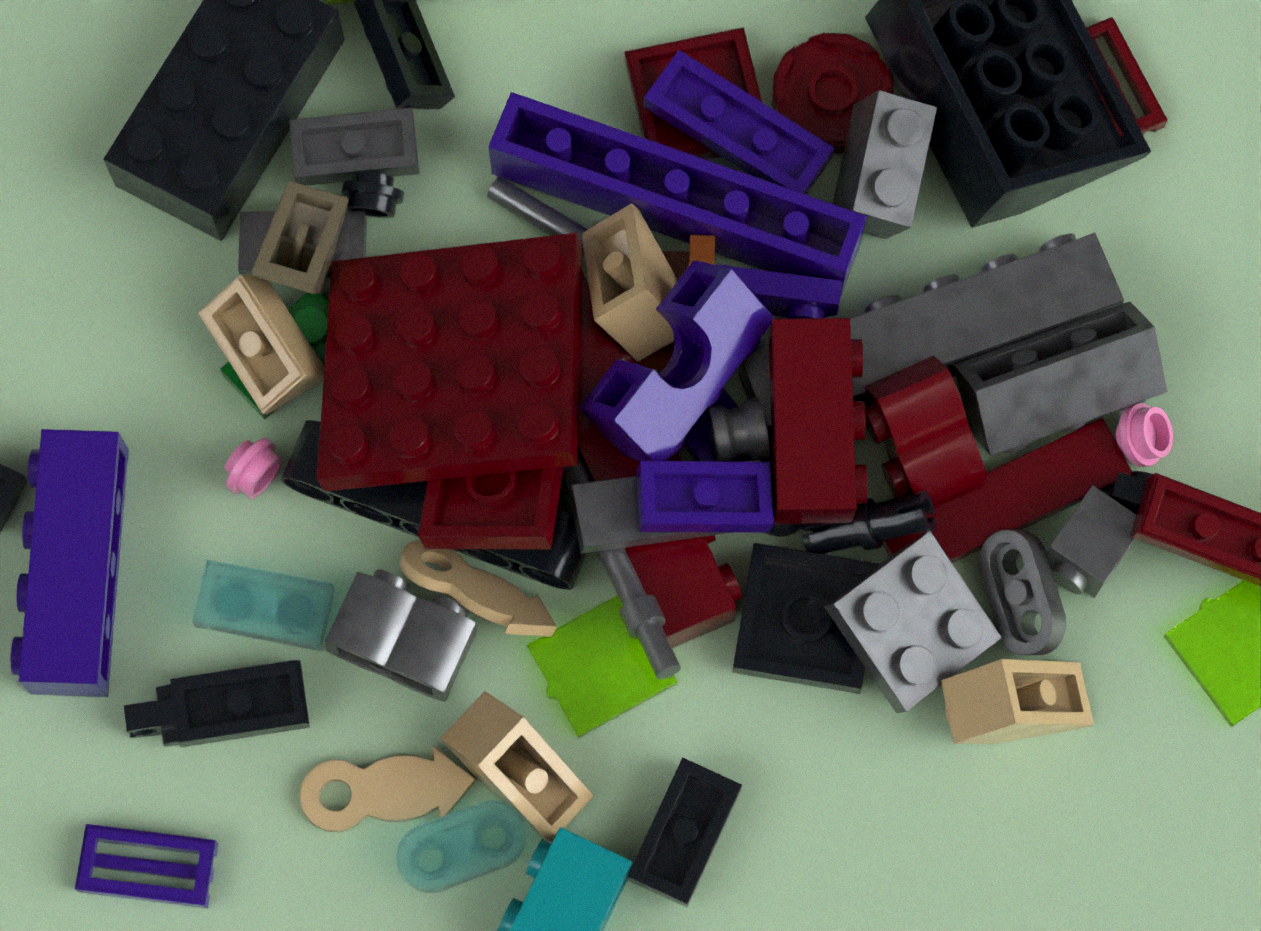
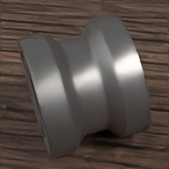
(739, 432)

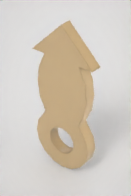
(477, 590)
(386, 790)

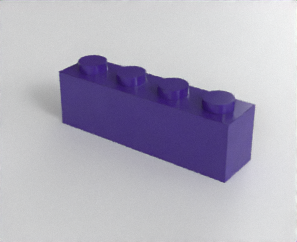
(71, 563)

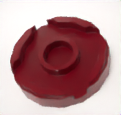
(823, 82)

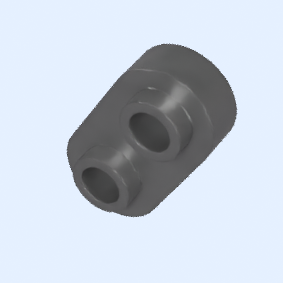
(1022, 595)

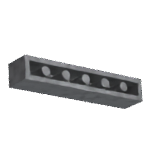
(969, 315)

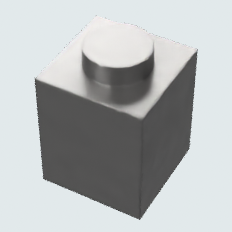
(1091, 543)

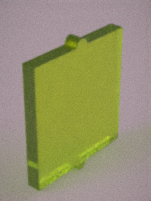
(1224, 650)
(596, 668)

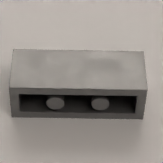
(1061, 378)

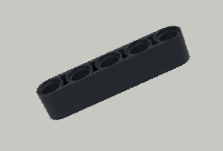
(402, 507)

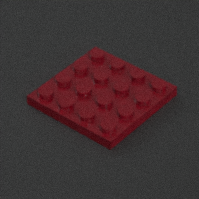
(452, 363)

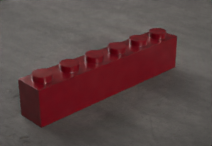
(679, 573)

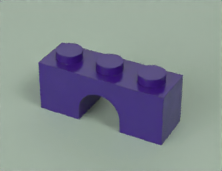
(714, 330)

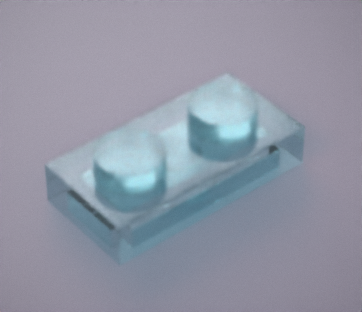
(263, 605)

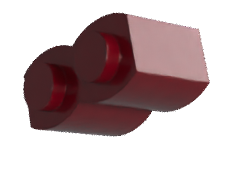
(923, 432)

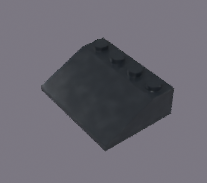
(1010, 98)

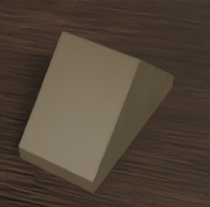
(301, 238)

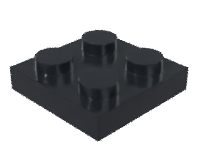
(785, 623)

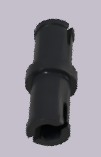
(873, 524)

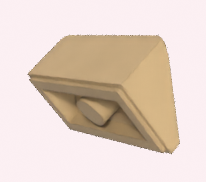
(262, 342)

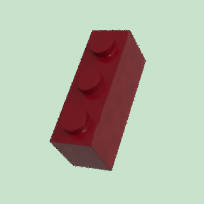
(815, 421)

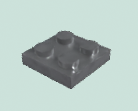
(913, 622)

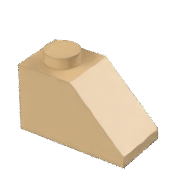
(628, 282)
(1016, 701)
(517, 765)

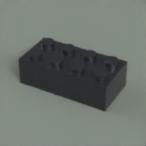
(223, 106)

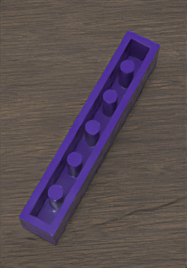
(673, 191)

